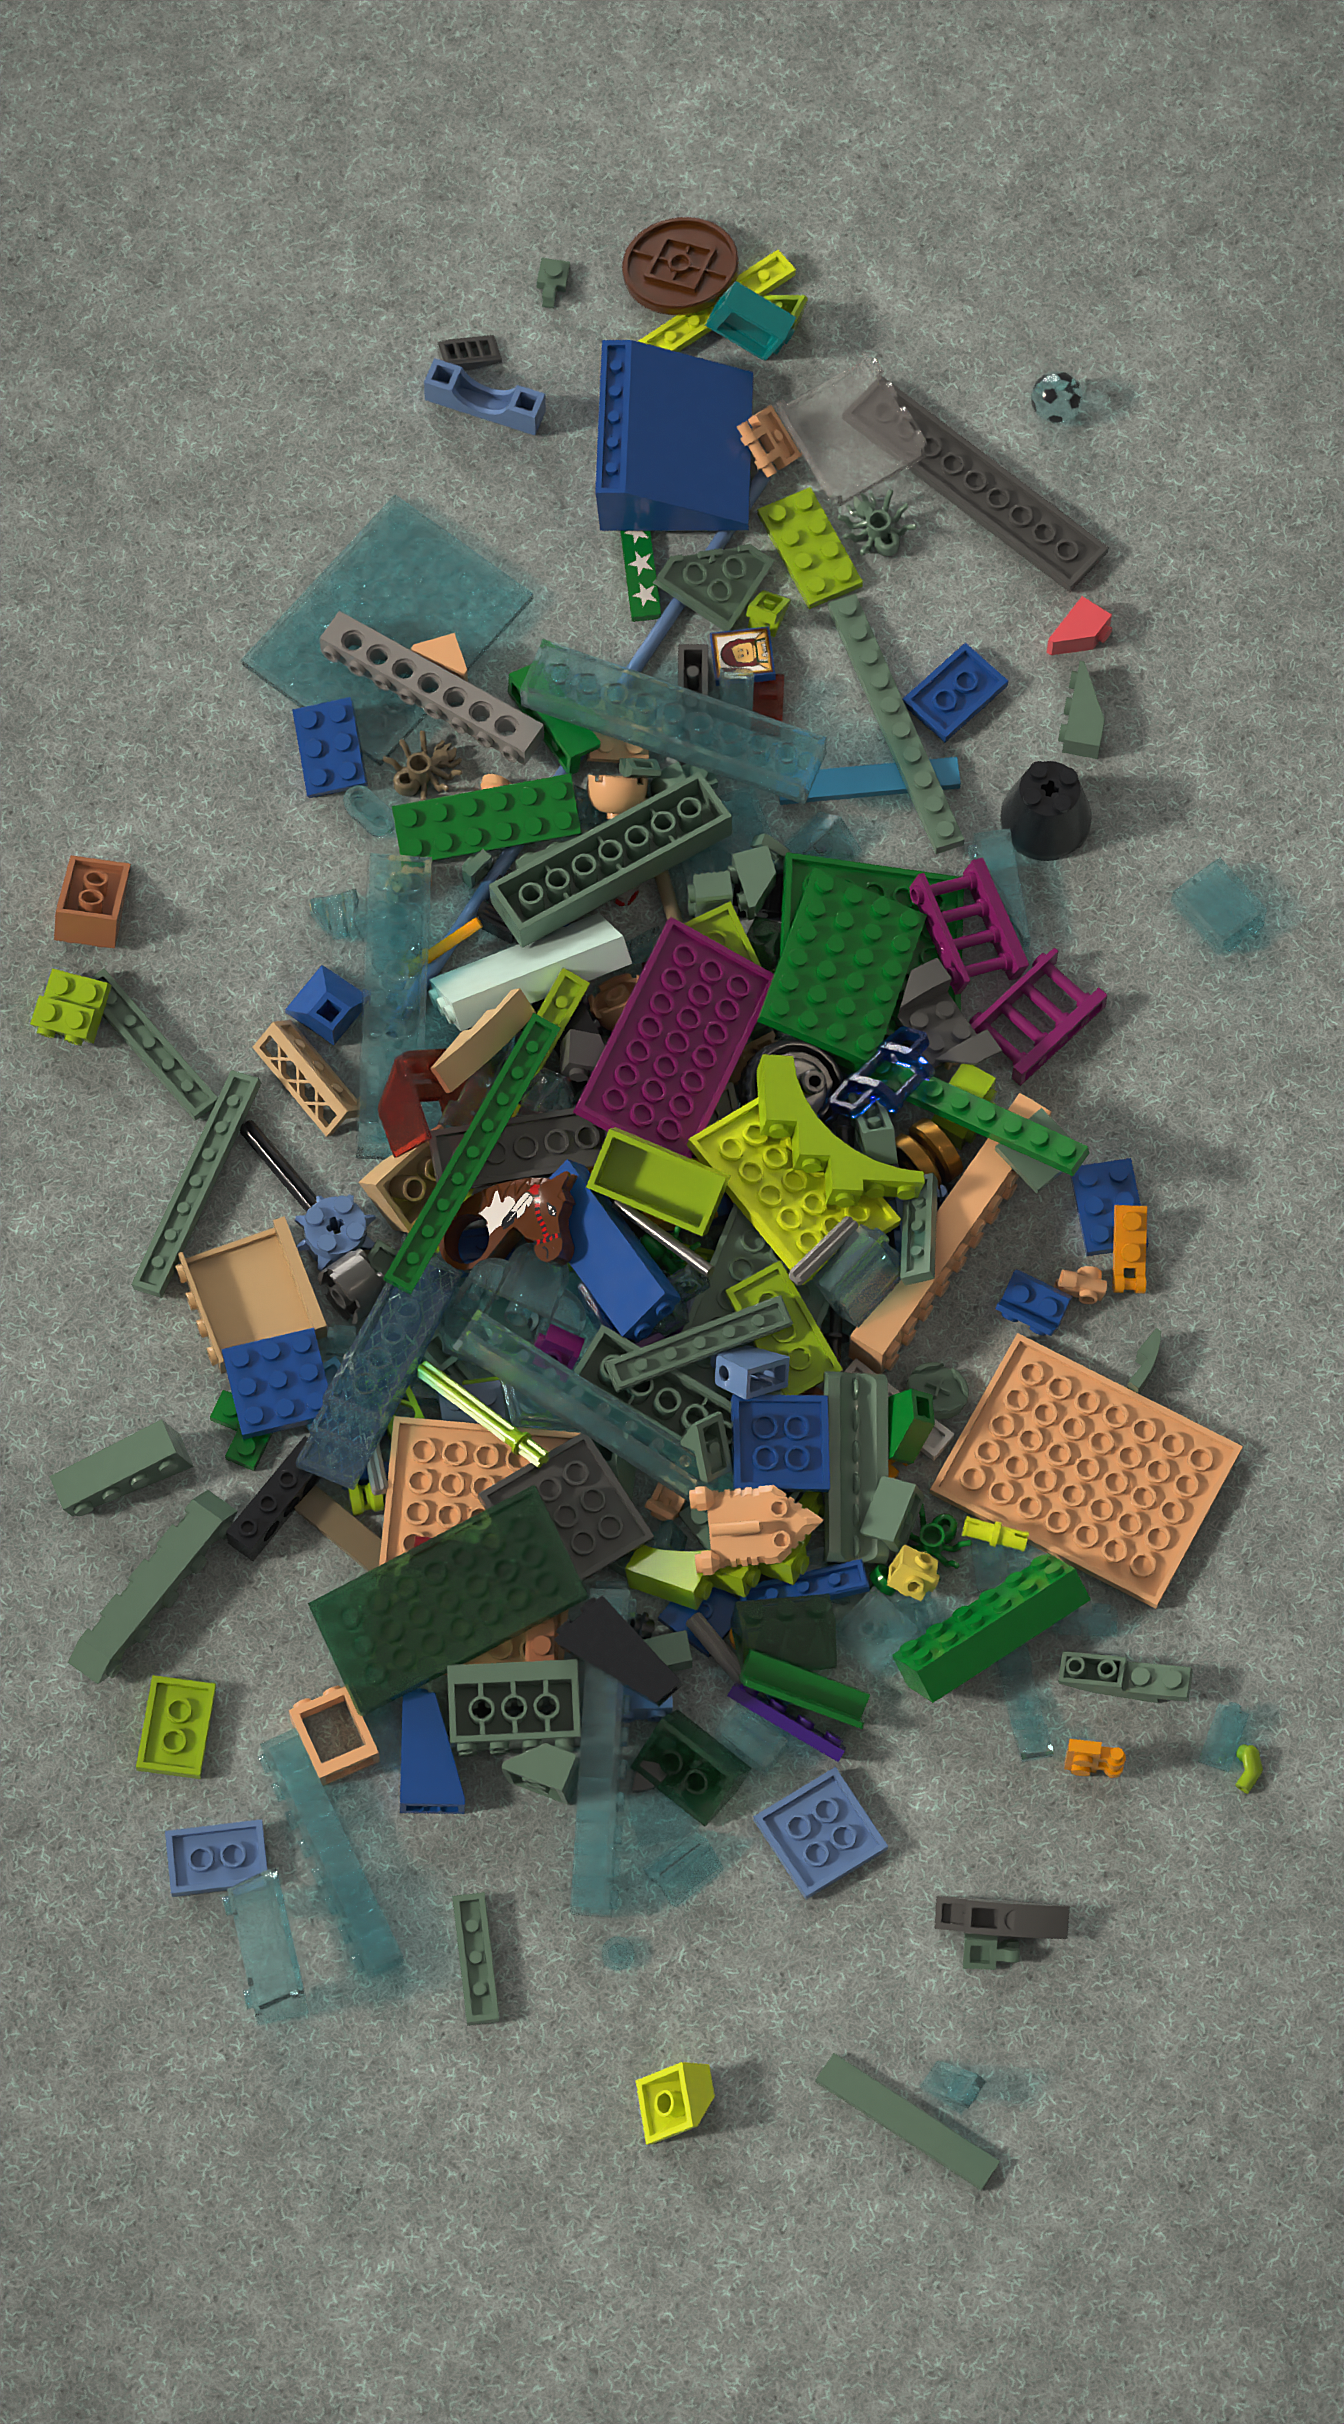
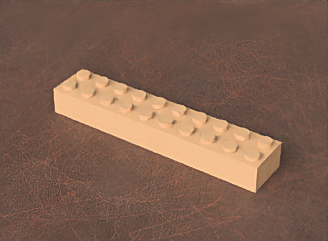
(958, 1228)

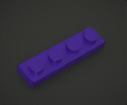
(799, 1726)

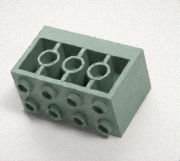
(508, 1686)

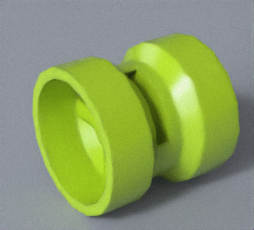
(374, 1502)

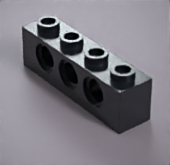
(271, 1506)

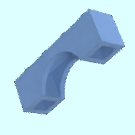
(455, 389)

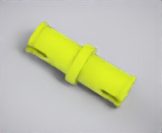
(995, 1533)

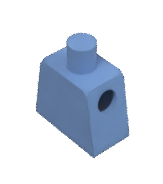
(750, 1371)

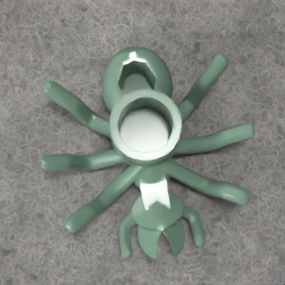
(878, 524)

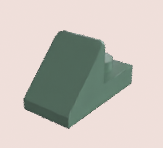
(710, 1445)

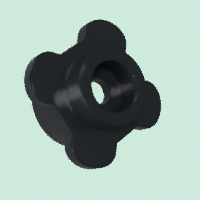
(643, 1625)

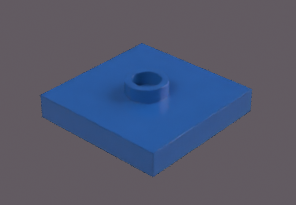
(715, 1610)

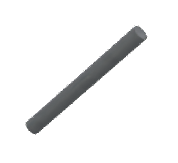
(664, 1238)

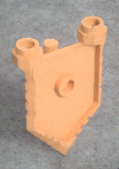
(750, 1526)

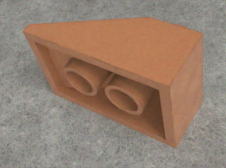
(91, 902)

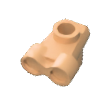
(1083, 1284)

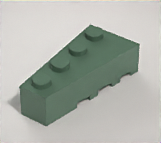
(121, 1468)

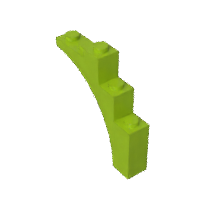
(815, 1148)
(675, 1578)

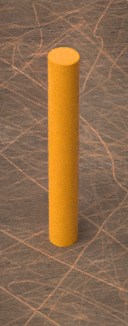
(454, 939)

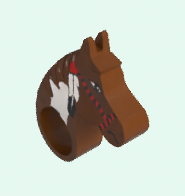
(518, 1209)

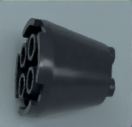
(1047, 812)

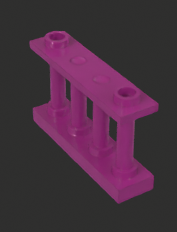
(993, 913)
(1066, 1024)

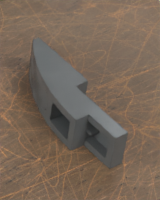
(1002, 1917)

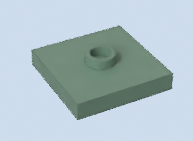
(1033, 1172)

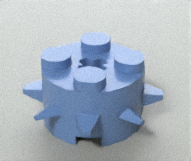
(329, 1215)

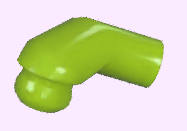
(1253, 1767)

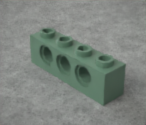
(874, 1132)

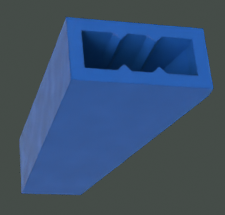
(427, 1764)

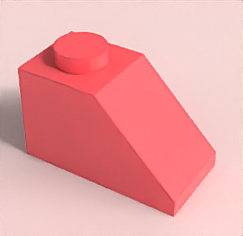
(1080, 629)

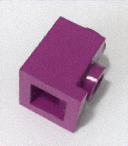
(560, 1345)

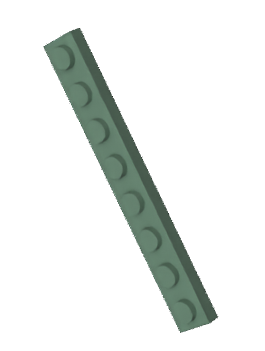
(196, 1183)

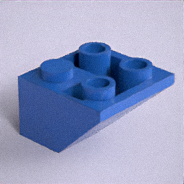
(326, 1005)

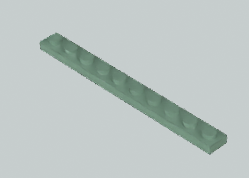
(896, 724)

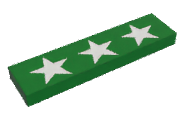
(640, 575)

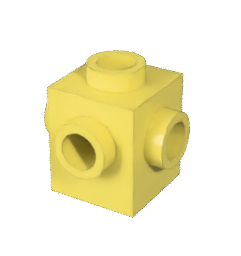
(913, 1573)

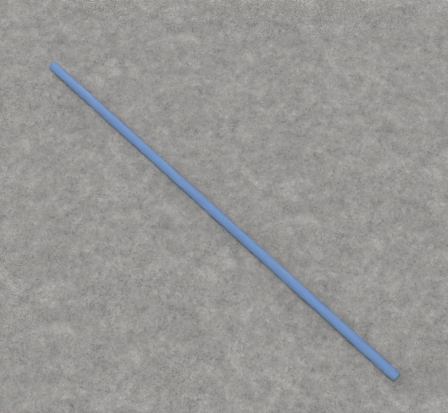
(637, 663)

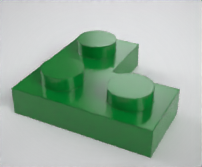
(241, 1452)

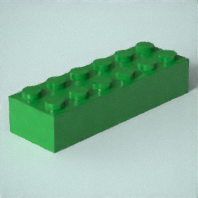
(990, 1627)

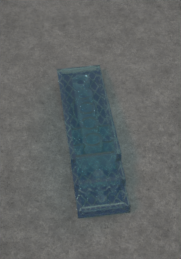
(376, 1376)

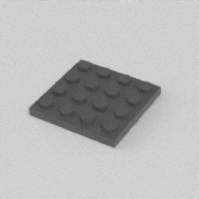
(584, 1502)

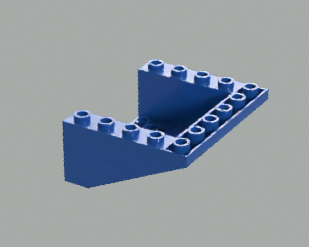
(671, 441)

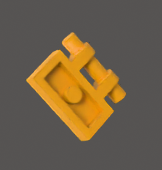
(1090, 1756)

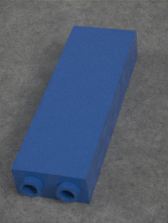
(615, 1262)

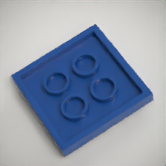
(276, 1382)
(781, 1442)

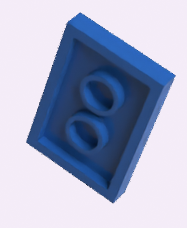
(955, 692)
(329, 747)
(1096, 1192)

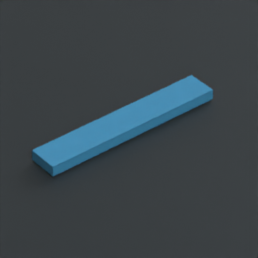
(873, 781)

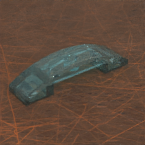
(475, 1090)
(1023, 1705)

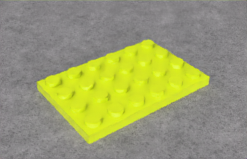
(779, 1201)

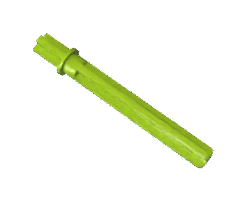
(519, 1442)

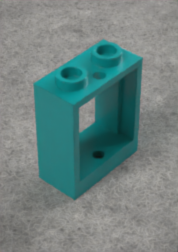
(751, 321)

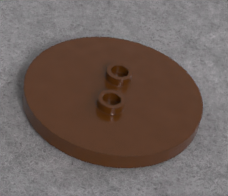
(680, 265)

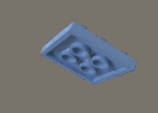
(820, 1833)

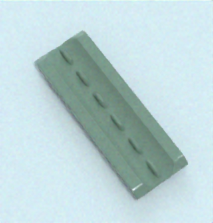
(856, 1463)

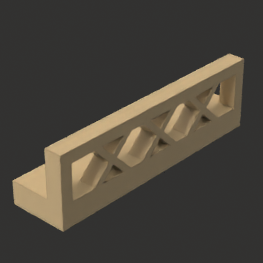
(316, 1071)

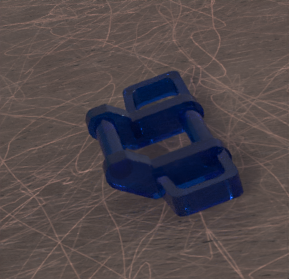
(873, 1089)

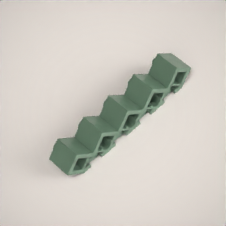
(152, 1587)

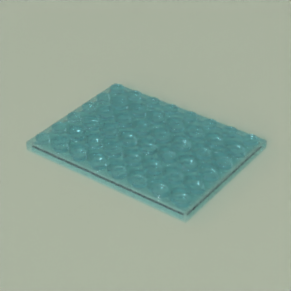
(407, 584)

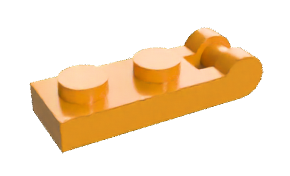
(1129, 1248)

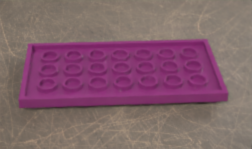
(676, 1040)

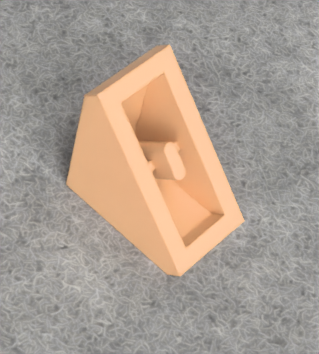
(445, 653)

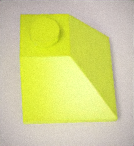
(674, 2099)

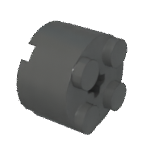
(352, 1285)

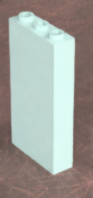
(583, 947)

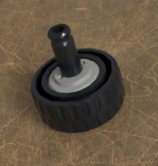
(815, 1071)

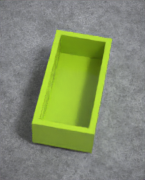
(658, 1181)

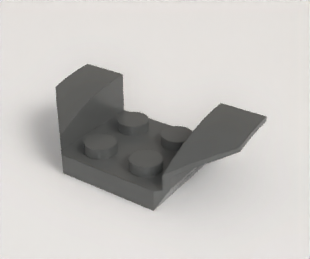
(932, 1010)

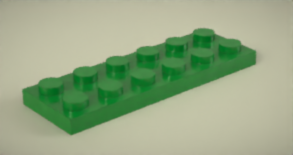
(488, 819)

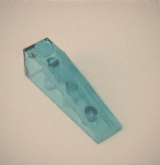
(999, 856)

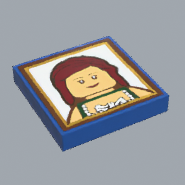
(743, 649)

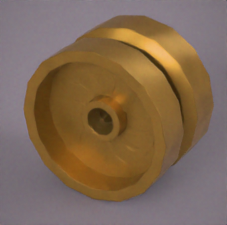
(928, 1151)

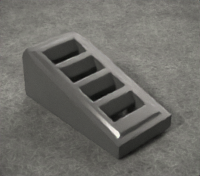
(469, 363)

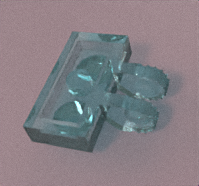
(991, 1565)

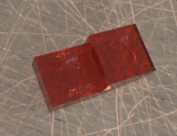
(769, 697)

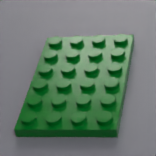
(842, 967)

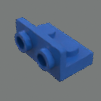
(1033, 1303)

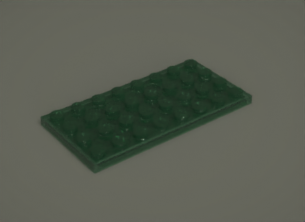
(448, 1600)

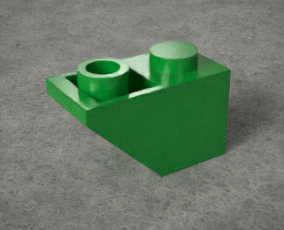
(909, 1424)

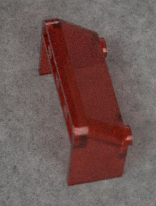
(400, 1104)

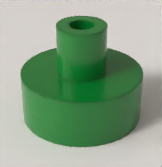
(879, 1577)

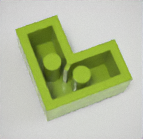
(977, 1083)

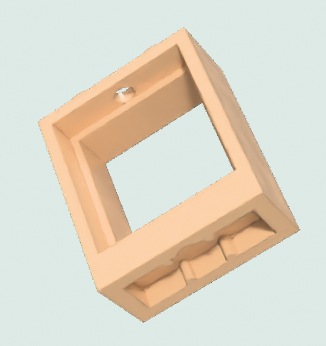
(343, 1764)

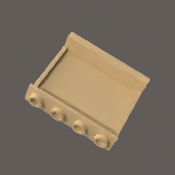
(250, 1291)

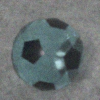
(1057, 397)

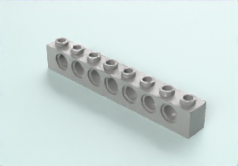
(347, 631)

